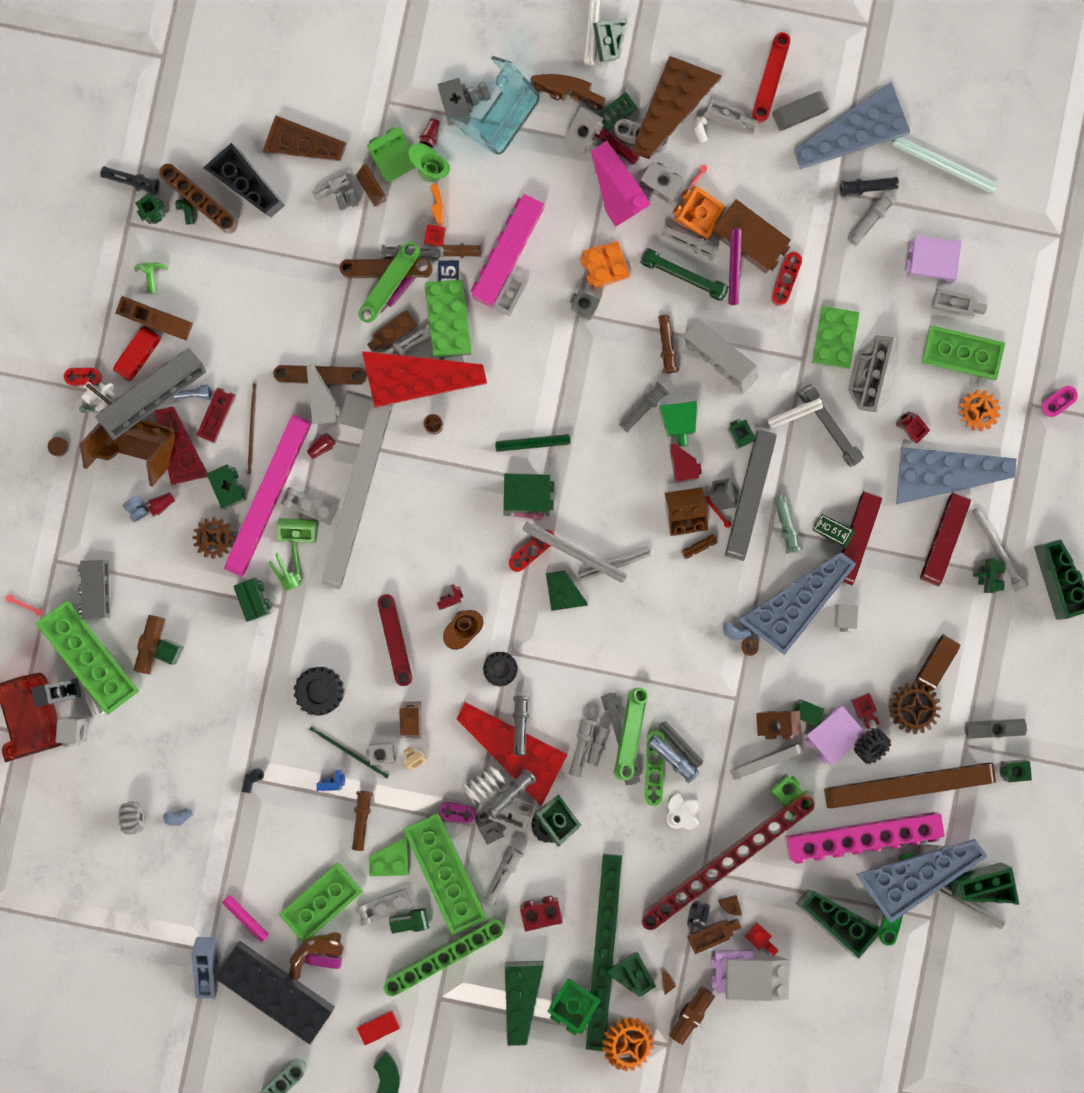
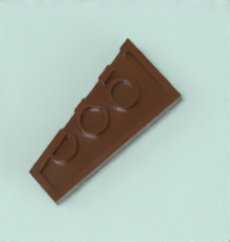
(297, 140)

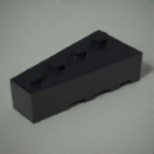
(240, 175)

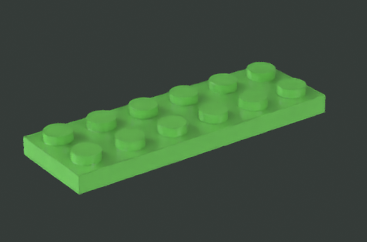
(87, 657)
(445, 873)

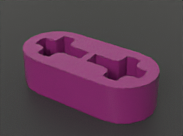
(458, 808)
(323, 960)

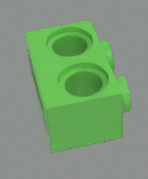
(795, 791)

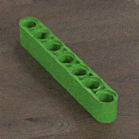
(437, 964)

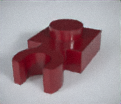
(864, 708)

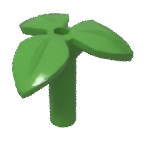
(148, 269)

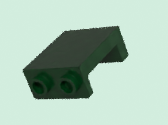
(527, 494)

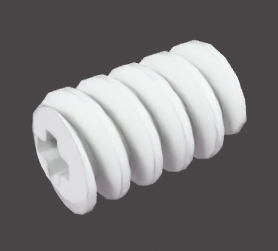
(484, 785)

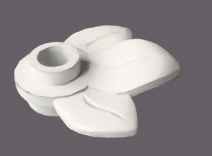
(684, 811)

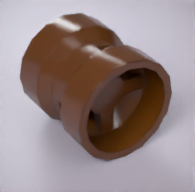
(432, 421)

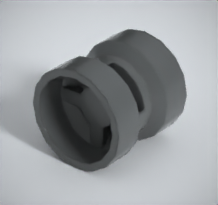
(479, 93)
(350, 197)

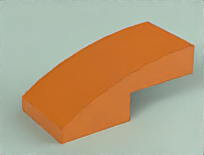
(437, 209)

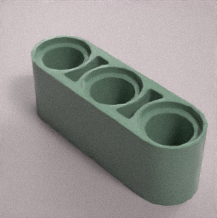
(287, 1076)

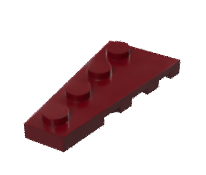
(185, 461)

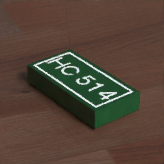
(833, 531)

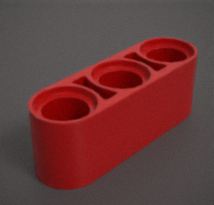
(137, 353)

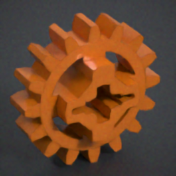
(976, 418)

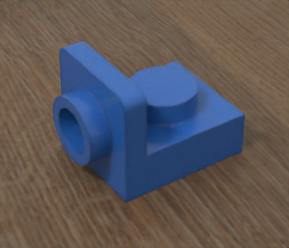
(328, 784)

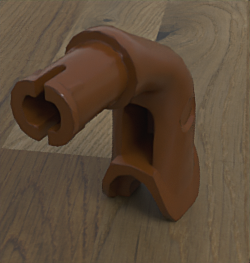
(320, 944)

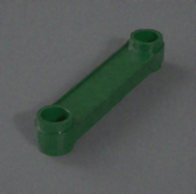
(651, 259)

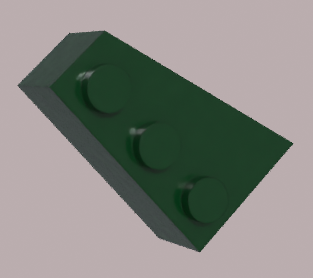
(987, 884)

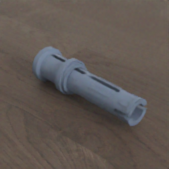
(679, 763)

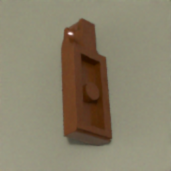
(393, 331)
(712, 935)

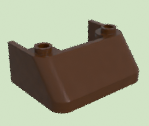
(143, 441)

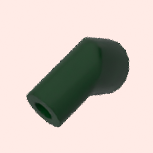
(187, 209)

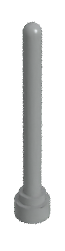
(1018, 582)

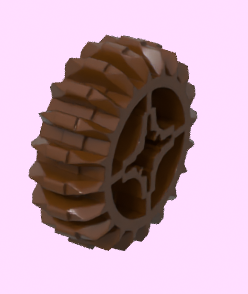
(930, 708)

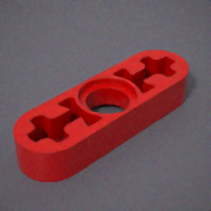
(786, 294)
(523, 549)

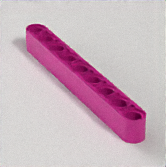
(267, 495)

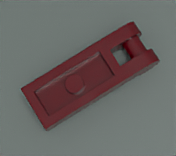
(215, 415)

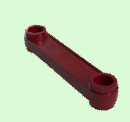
(394, 640)

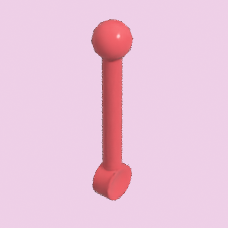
(703, 168)
(10, 598)

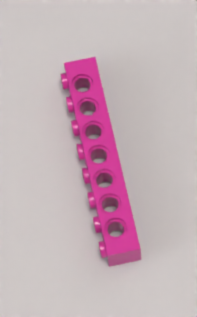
(933, 832)

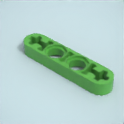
(651, 767)

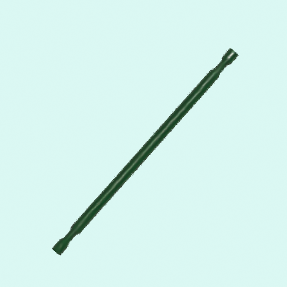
(349, 752)

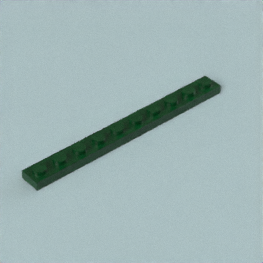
(604, 948)

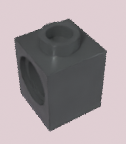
(589, 311)

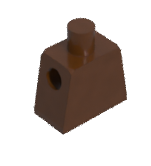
(410, 719)

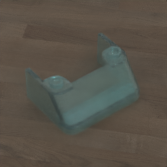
(506, 114)

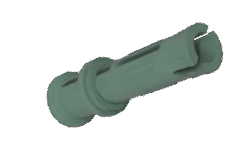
(789, 533)

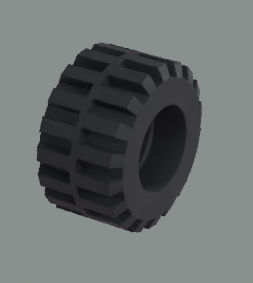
(302, 691)

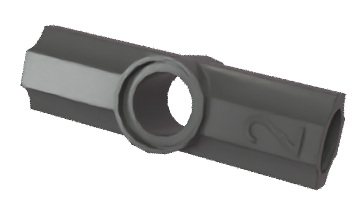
(1007, 728)

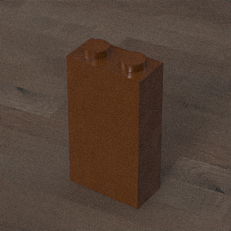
(759, 240)

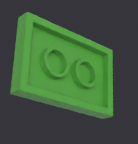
(835, 337)

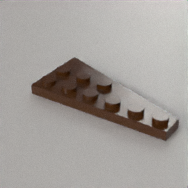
(674, 99)

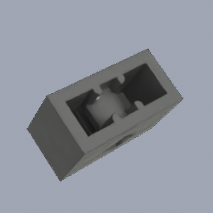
(454, 90)

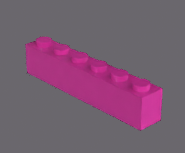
(508, 250)

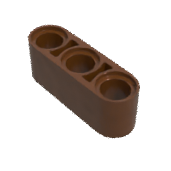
(937, 662)

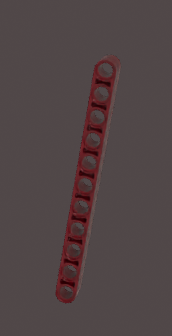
(731, 852)

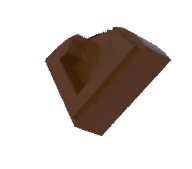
(730, 905)

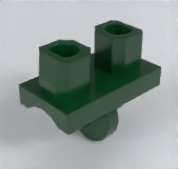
(988, 578)

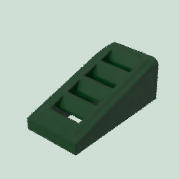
(625, 97)

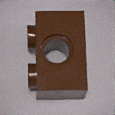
(789, 724)

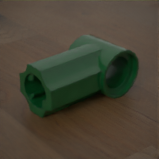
(414, 920)

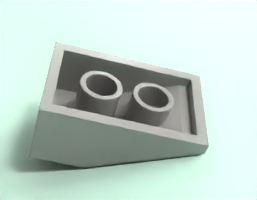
(757, 978)

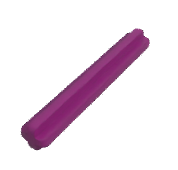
(734, 266)

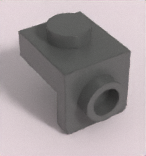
(489, 829)

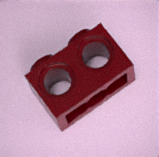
(542, 919)

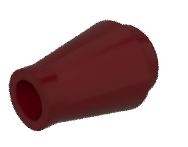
(430, 133)
(322, 445)
(159, 504)

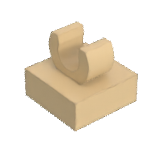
(414, 759)

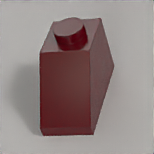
(684, 465)

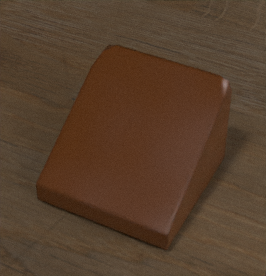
(667, 981)

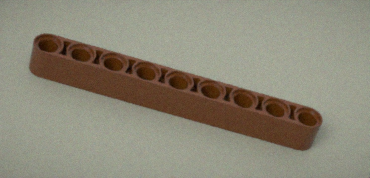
(909, 785)

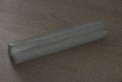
(679, 742)

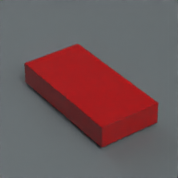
(378, 1027)

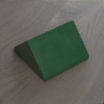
(557, 820)

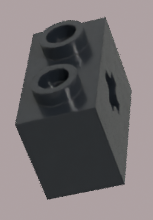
(56, 692)

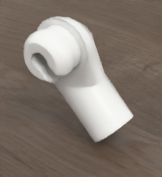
(699, 129)

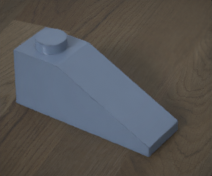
(204, 967)

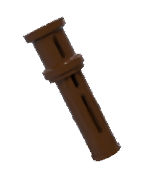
(668, 352)
(362, 811)

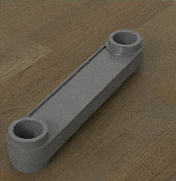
(851, 455)
(610, 704)

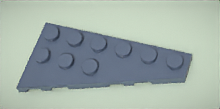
(866, 125)
(935, 472)
(792, 609)
(912, 880)

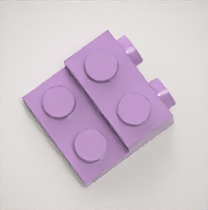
(718, 963)

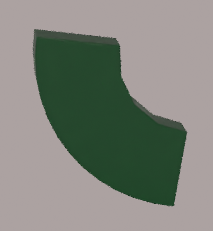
(388, 1074)

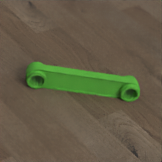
(389, 282)
(630, 734)

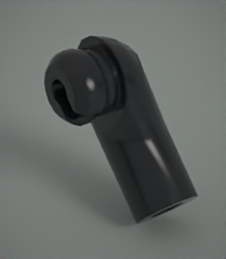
(250, 778)

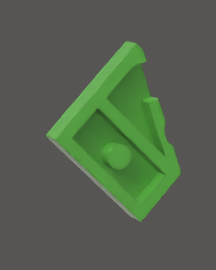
(390, 860)

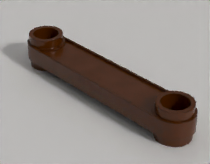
(376, 268)
(331, 375)

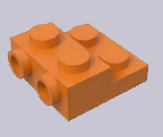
(698, 211)
(604, 265)

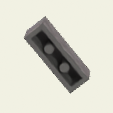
(94, 589)

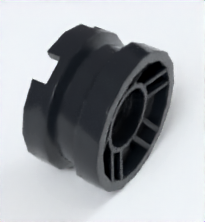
(698, 915)

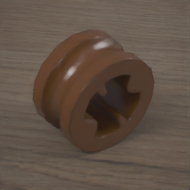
(755, 643)

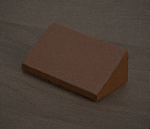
(370, 186)

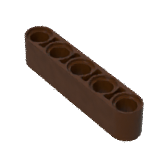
(192, 192)

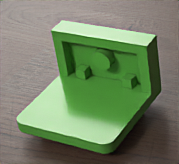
(391, 154)

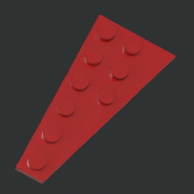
(409, 378)
(498, 739)

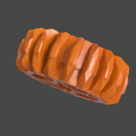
(615, 1049)

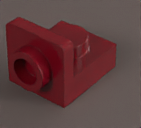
(913, 426)
(448, 601)

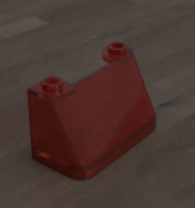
(29, 727)

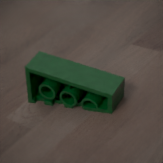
(1061, 579)
(843, 925)
(521, 992)

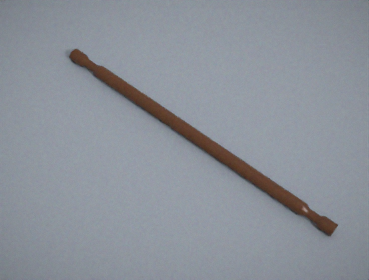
(251, 429)

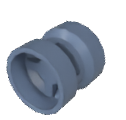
(135, 508)

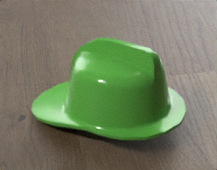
(428, 162)

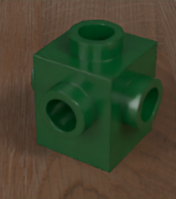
(146, 206)

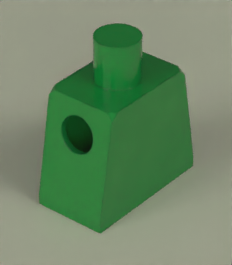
(679, 420)

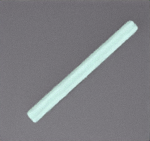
(945, 164)

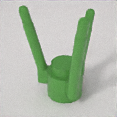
(289, 580)

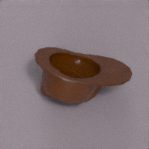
(462, 629)

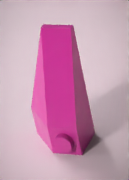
(618, 188)

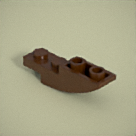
(560, 86)
(154, 318)

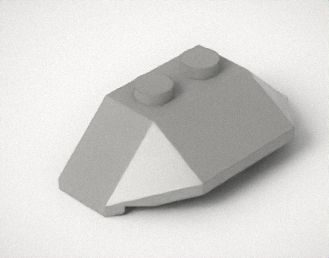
(874, 373)

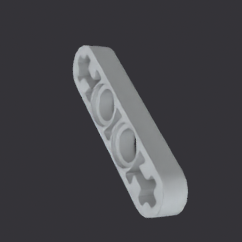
(766, 761)

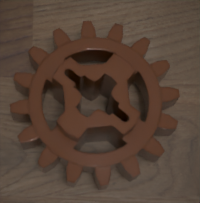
(207, 543)

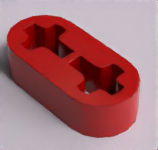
(82, 372)

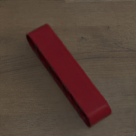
(862, 525)
(945, 539)

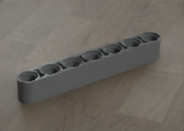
(750, 495)

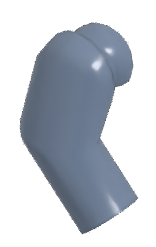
(735, 634)
(177, 820)

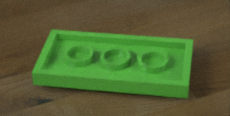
(447, 318)
(963, 353)
(321, 902)

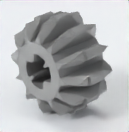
(131, 817)

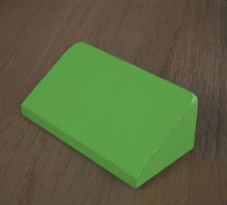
(296, 530)

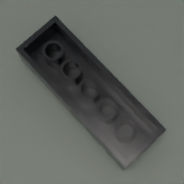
(274, 992)

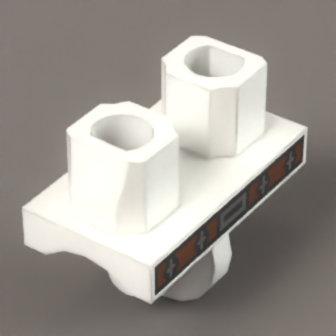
(92, 394)

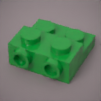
(573, 1007)

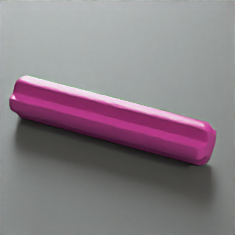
(245, 918)

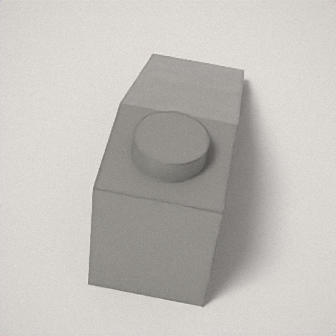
(321, 399)

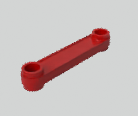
(771, 77)

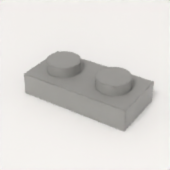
(510, 294)

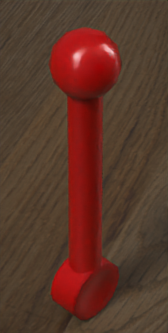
(727, 524)

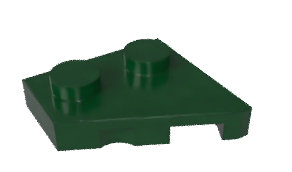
(632, 975)

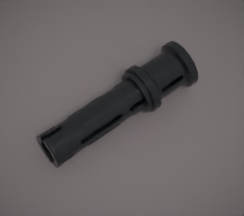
(139, 180)
(859, 186)

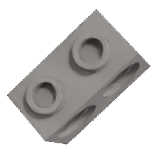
(515, 814)

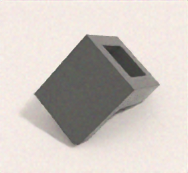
(724, 494)

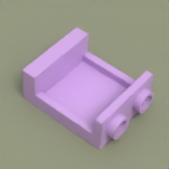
(933, 258)
(834, 735)

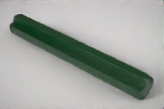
(535, 442)

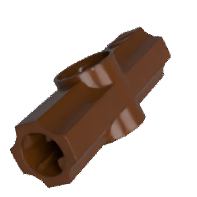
(148, 644)
(691, 1015)

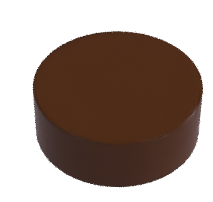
(58, 446)

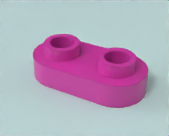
(1058, 402)

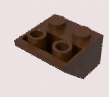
(686, 511)

